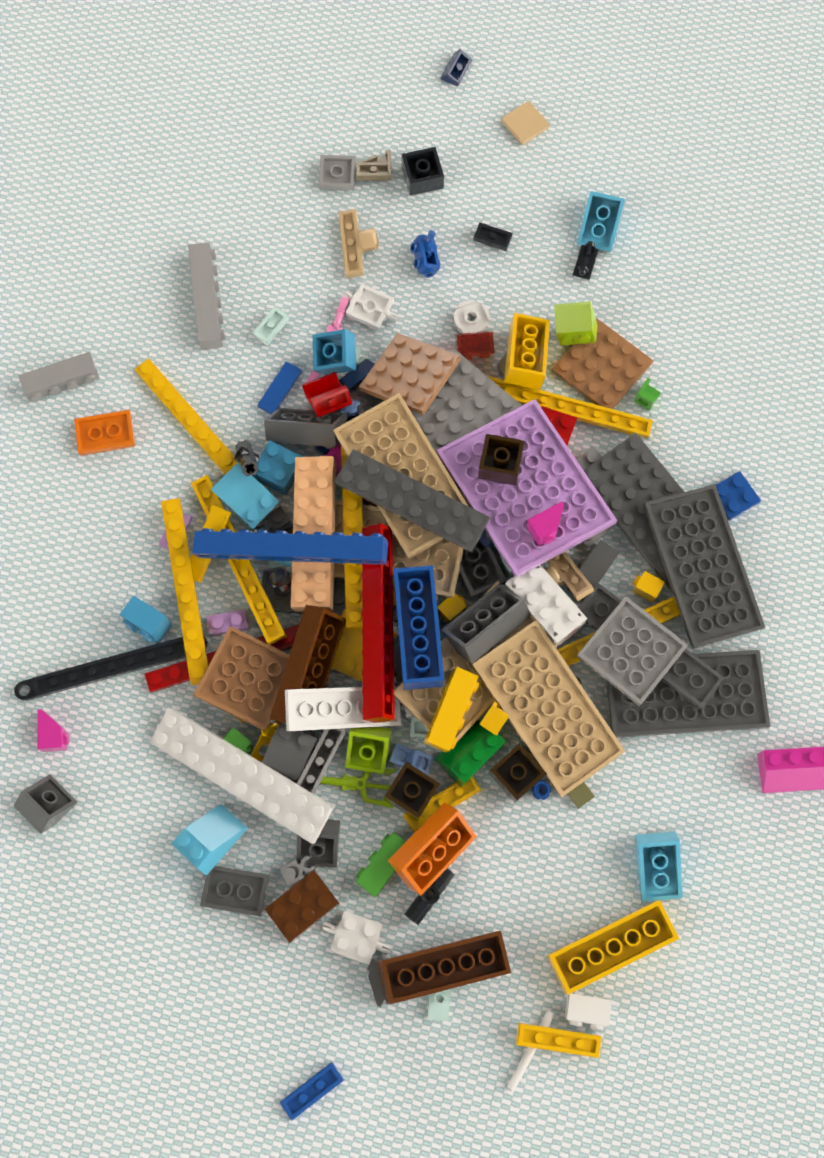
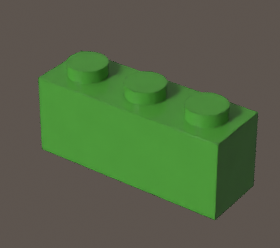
(379, 869)

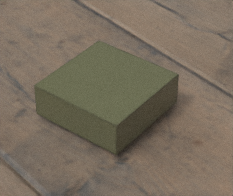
(581, 795)

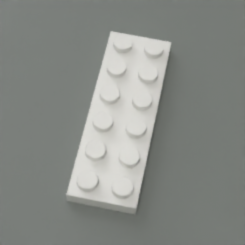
(329, 709)

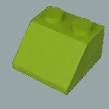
(575, 323)
(368, 749)

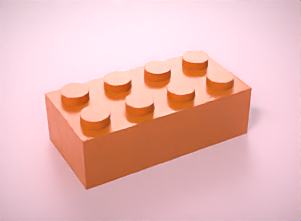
(432, 848)

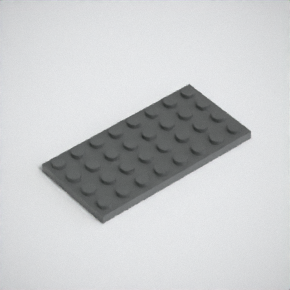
(626, 481)
(703, 566)
(734, 705)

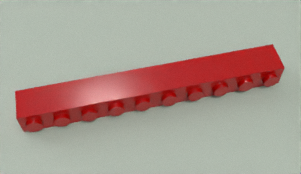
(378, 634)

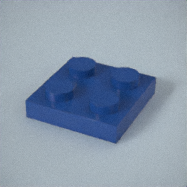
(736, 495)

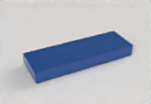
(279, 388)
(311, 1091)

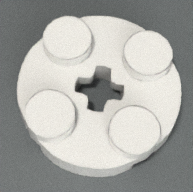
(475, 310)

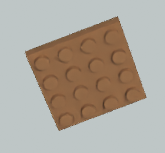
(604, 368)
(412, 370)
(243, 678)

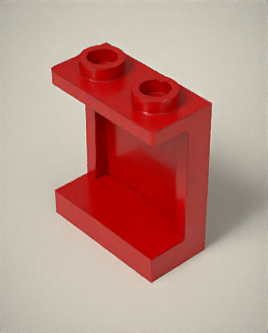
(326, 394)

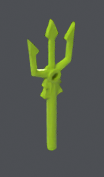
(360, 784)

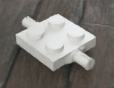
(370, 306)
(356, 937)

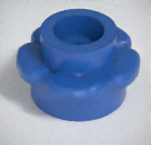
(541, 795)

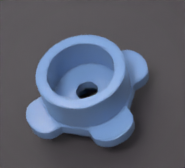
(351, 409)

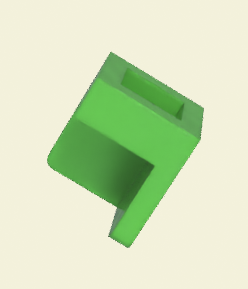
(647, 395)

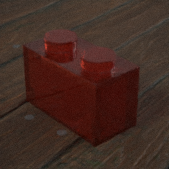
(475, 344)

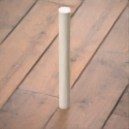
(528, 1055)

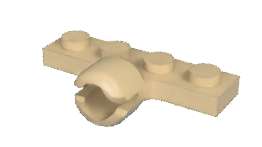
(355, 242)
(567, 573)

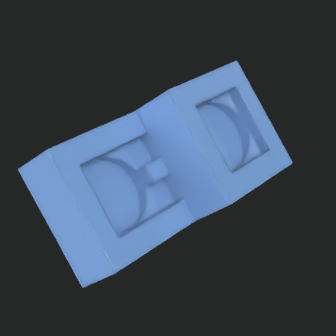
(418, 759)

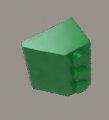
(470, 753)

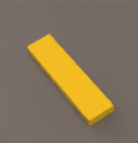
(216, 520)
(451, 795)
(558, 1040)

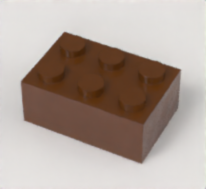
(302, 906)

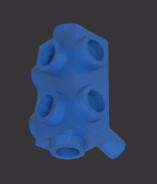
(425, 254)

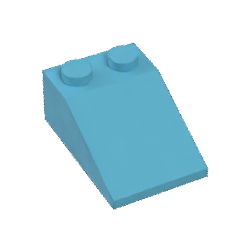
(601, 220)
(245, 496)
(209, 838)
(659, 866)

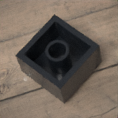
(422, 171)

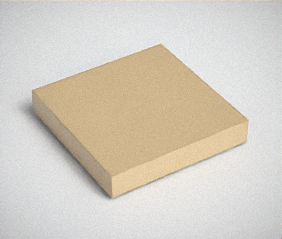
(525, 123)

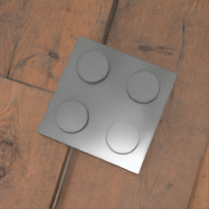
(337, 172)

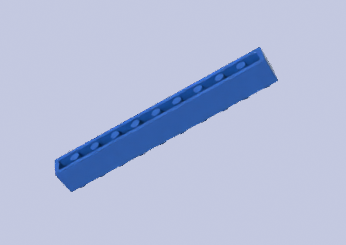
(291, 547)

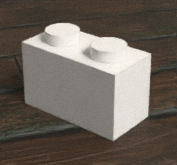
(588, 1010)

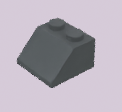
(289, 752)
(44, 803)
(324, 849)

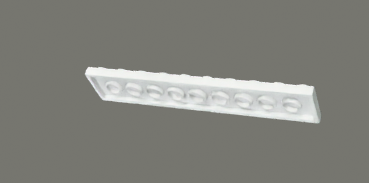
(242, 775)

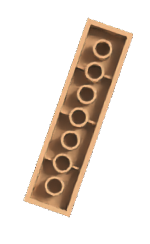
(314, 512)

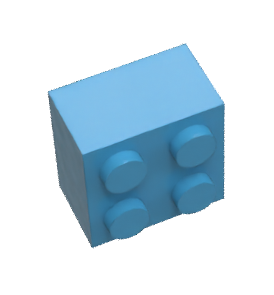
(334, 352)
(276, 467)
(146, 620)

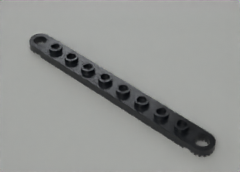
(103, 669)

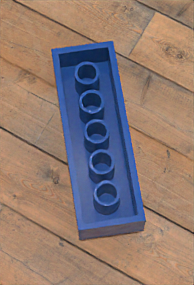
(418, 628)

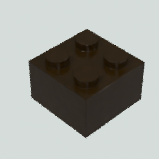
(500, 459)
(517, 773)
(411, 791)

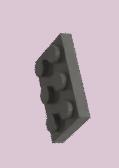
(235, 891)

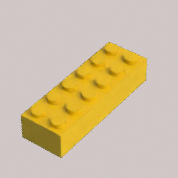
(612, 947)

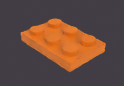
(104, 432)

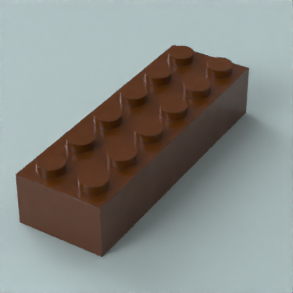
(310, 655)
(443, 967)

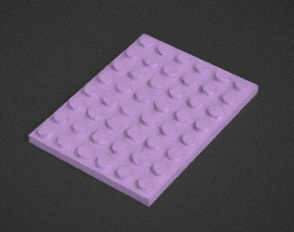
(544, 479)

